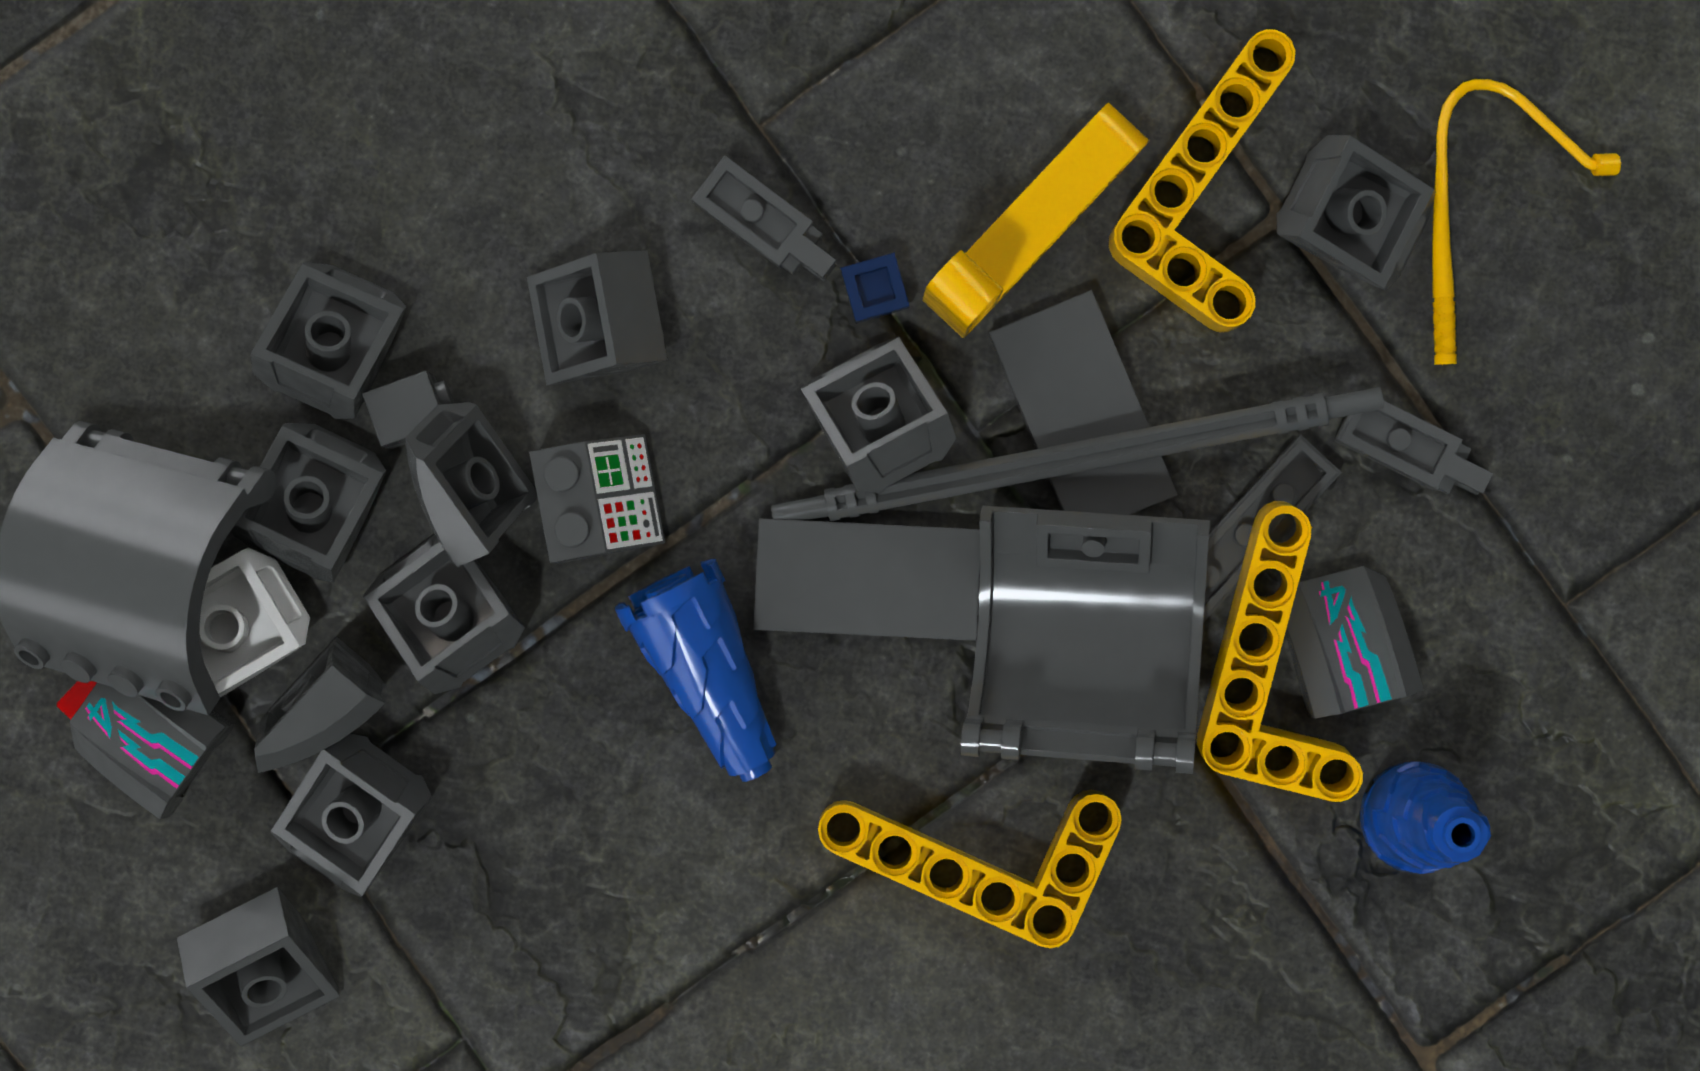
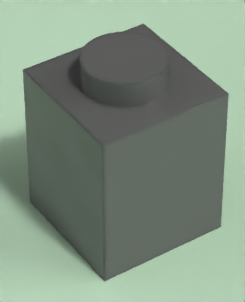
(403, 405)

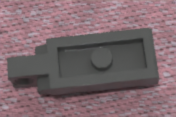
(763, 220)
(1413, 449)

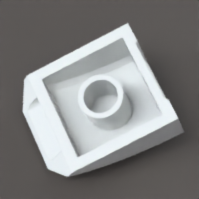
(248, 619)

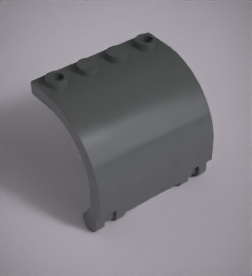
(114, 561)
(1088, 637)

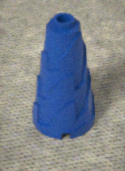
(698, 650)
(1422, 819)

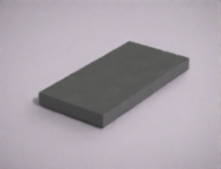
(1078, 390)
(867, 579)

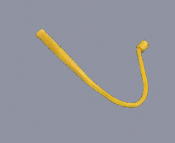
(1442, 271)

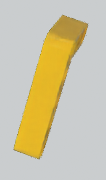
(1191, 178)
(984, 274)
(1259, 666)
(978, 874)

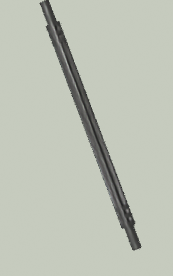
(1085, 455)

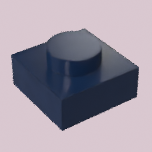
(875, 288)

